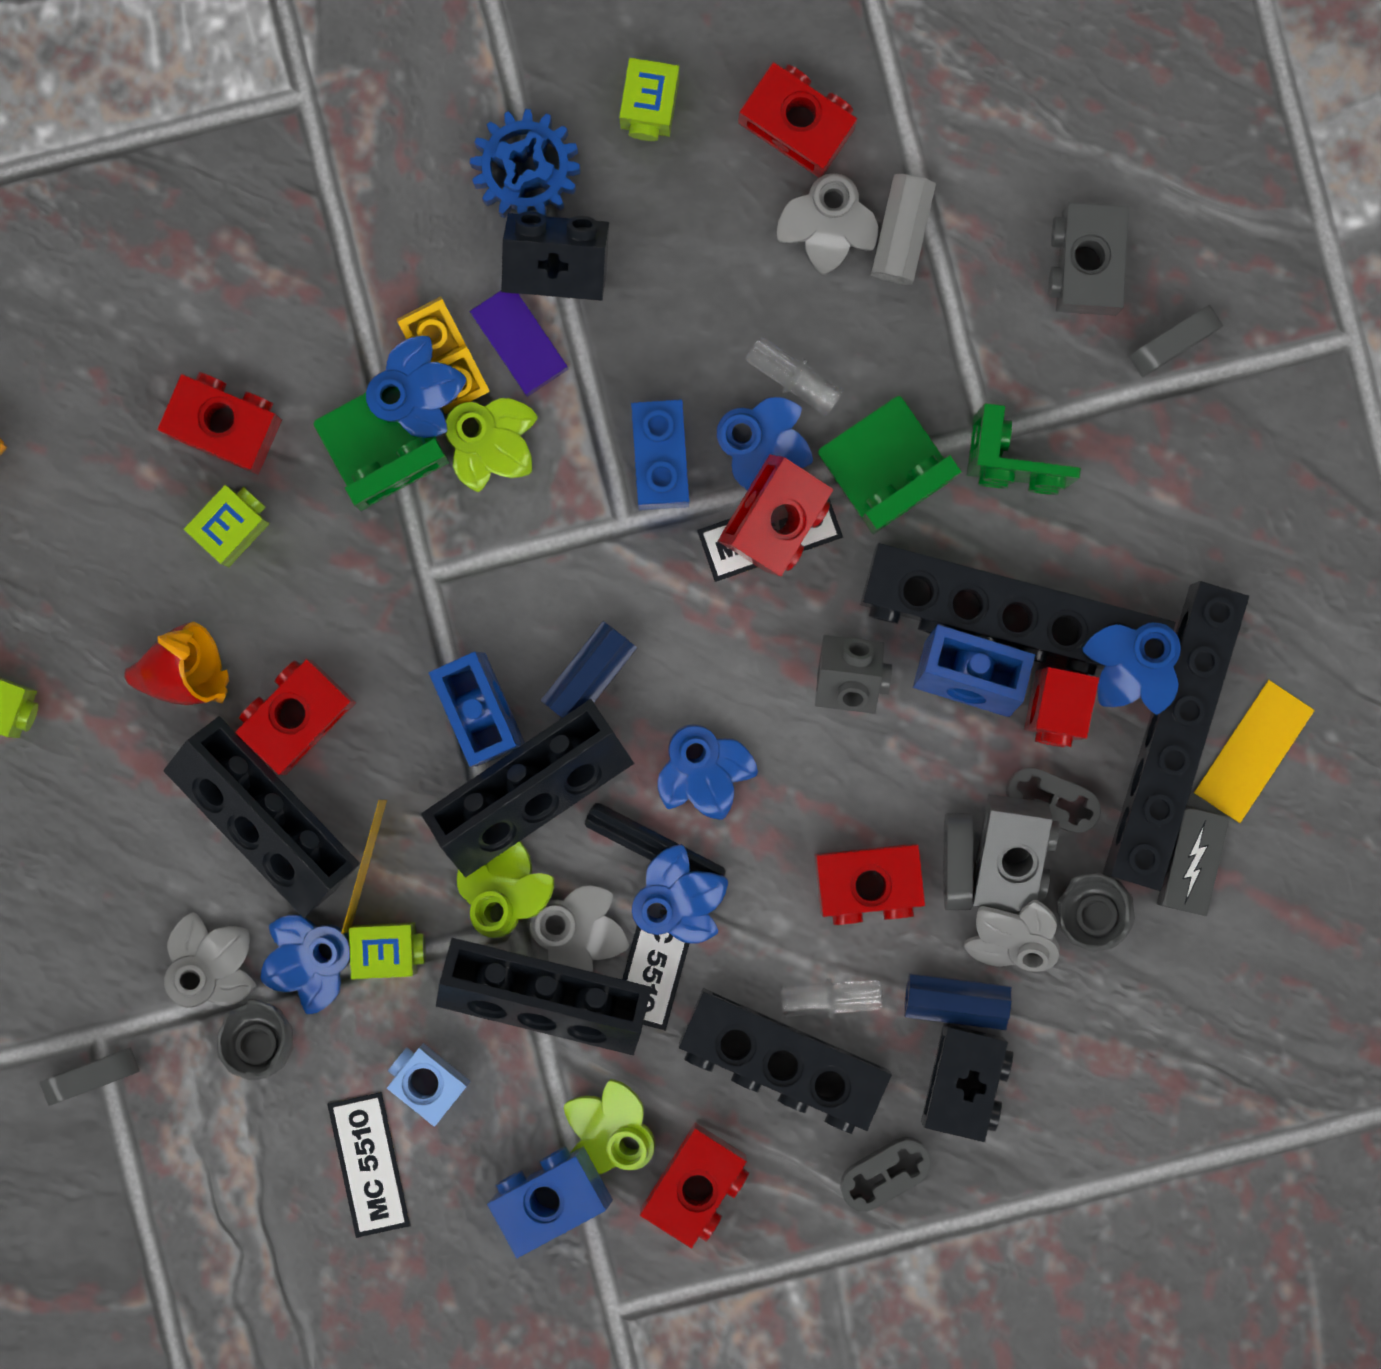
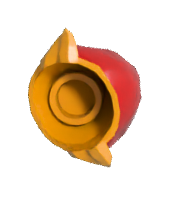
(181, 668)

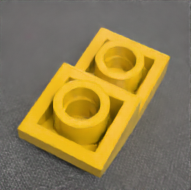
(447, 344)

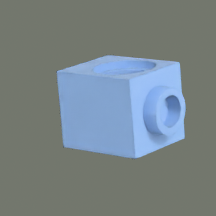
(431, 1106)

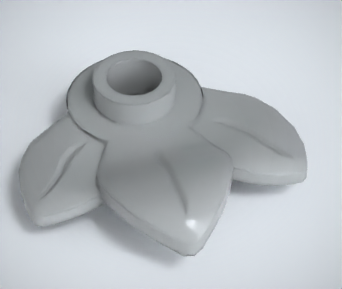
(825, 229)
(587, 932)
(1016, 939)
(213, 958)

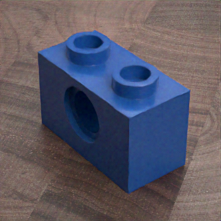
(660, 455)
(973, 671)
(477, 708)
(529, 1223)

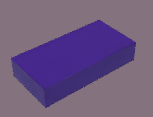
(519, 341)

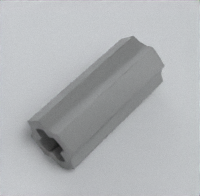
(903, 229)

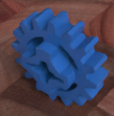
(506, 154)

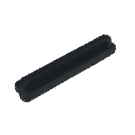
(640, 838)

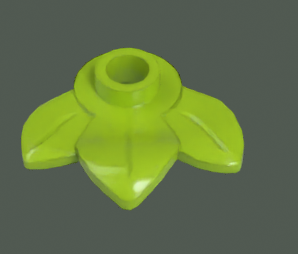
(496, 445)
(505, 882)
(604, 1124)

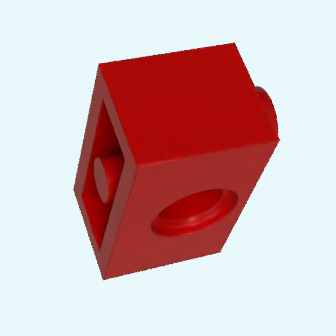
(809, 146)
(190, 415)
(750, 527)
(323, 705)
(1061, 706)
(900, 873)
(701, 1155)

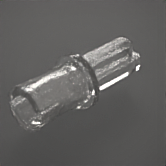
(794, 375)
(831, 998)

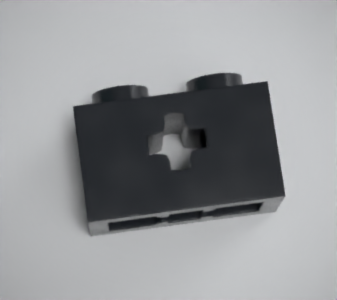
(554, 256)
(945, 1103)

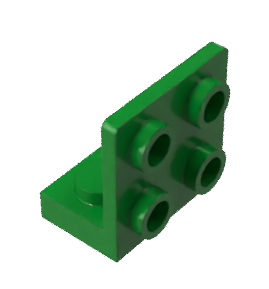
(990, 438)
(376, 454)
(887, 464)

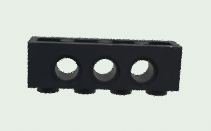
(527, 788)
(261, 816)
(543, 996)
(862, 1079)

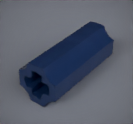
(589, 670)
(957, 1001)

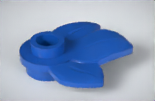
(422, 387)
(771, 434)
(1130, 671)
(708, 778)
(683, 893)
(301, 966)

